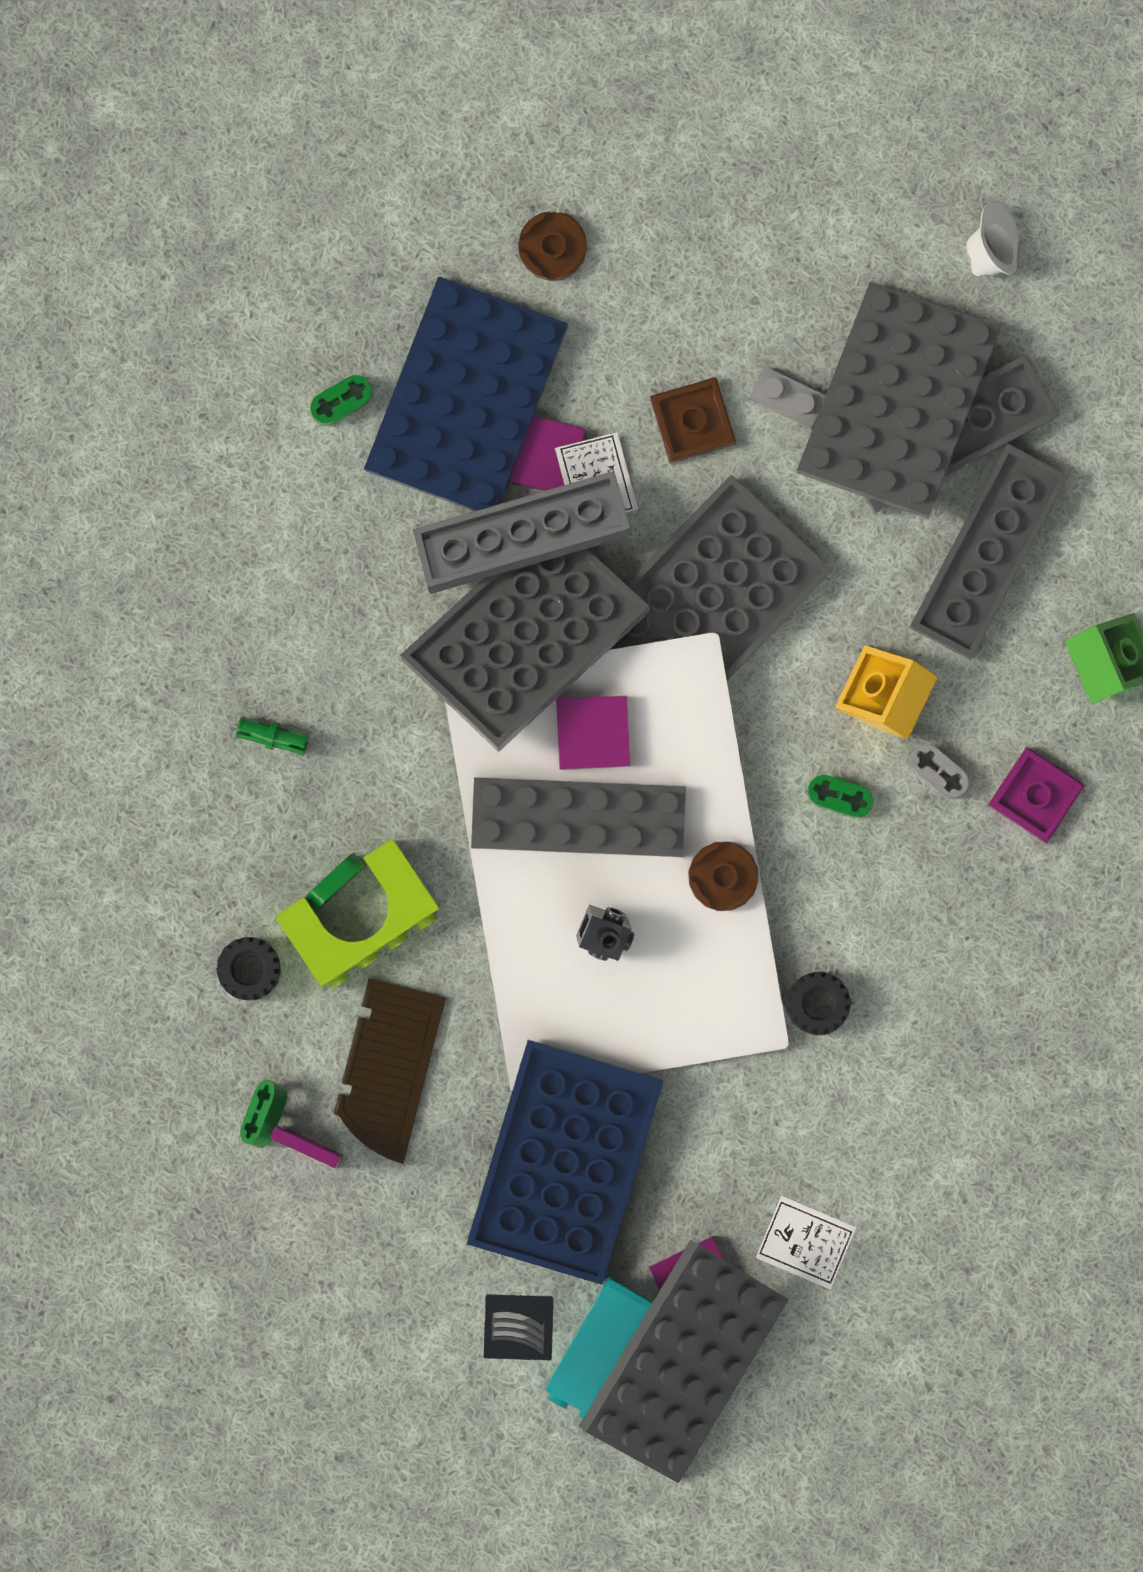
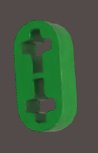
(345, 407)
(836, 804)
(335, 881)
(263, 1113)

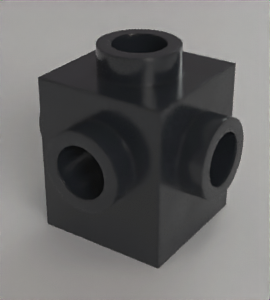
(605, 933)

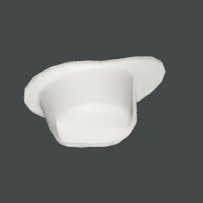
(995, 243)

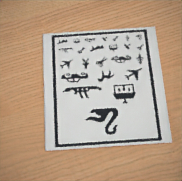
(594, 458)
(805, 1242)

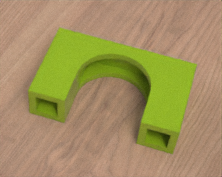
(407, 907)

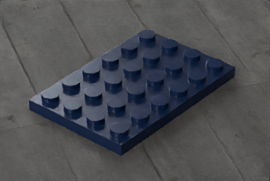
(466, 396)
(565, 1162)

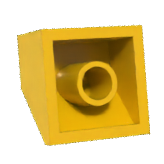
(886, 691)

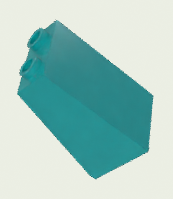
(597, 1346)

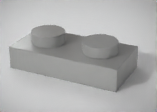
(787, 397)

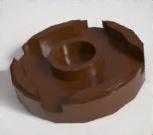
(543, 250)
(711, 885)

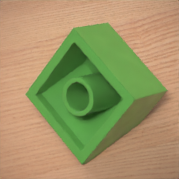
(1109, 657)

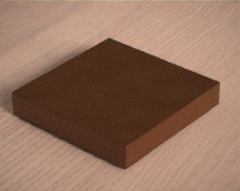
(692, 420)

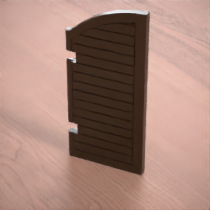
(389, 1066)

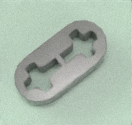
(933, 778)

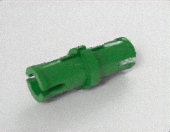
(272, 735)

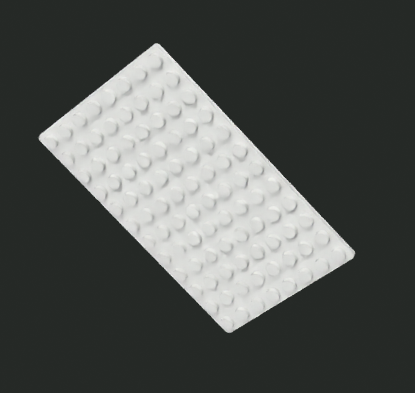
(695, 977)

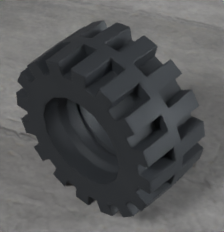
(241, 947)
(840, 998)

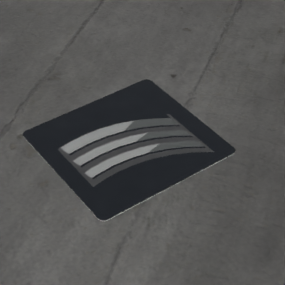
(518, 1327)

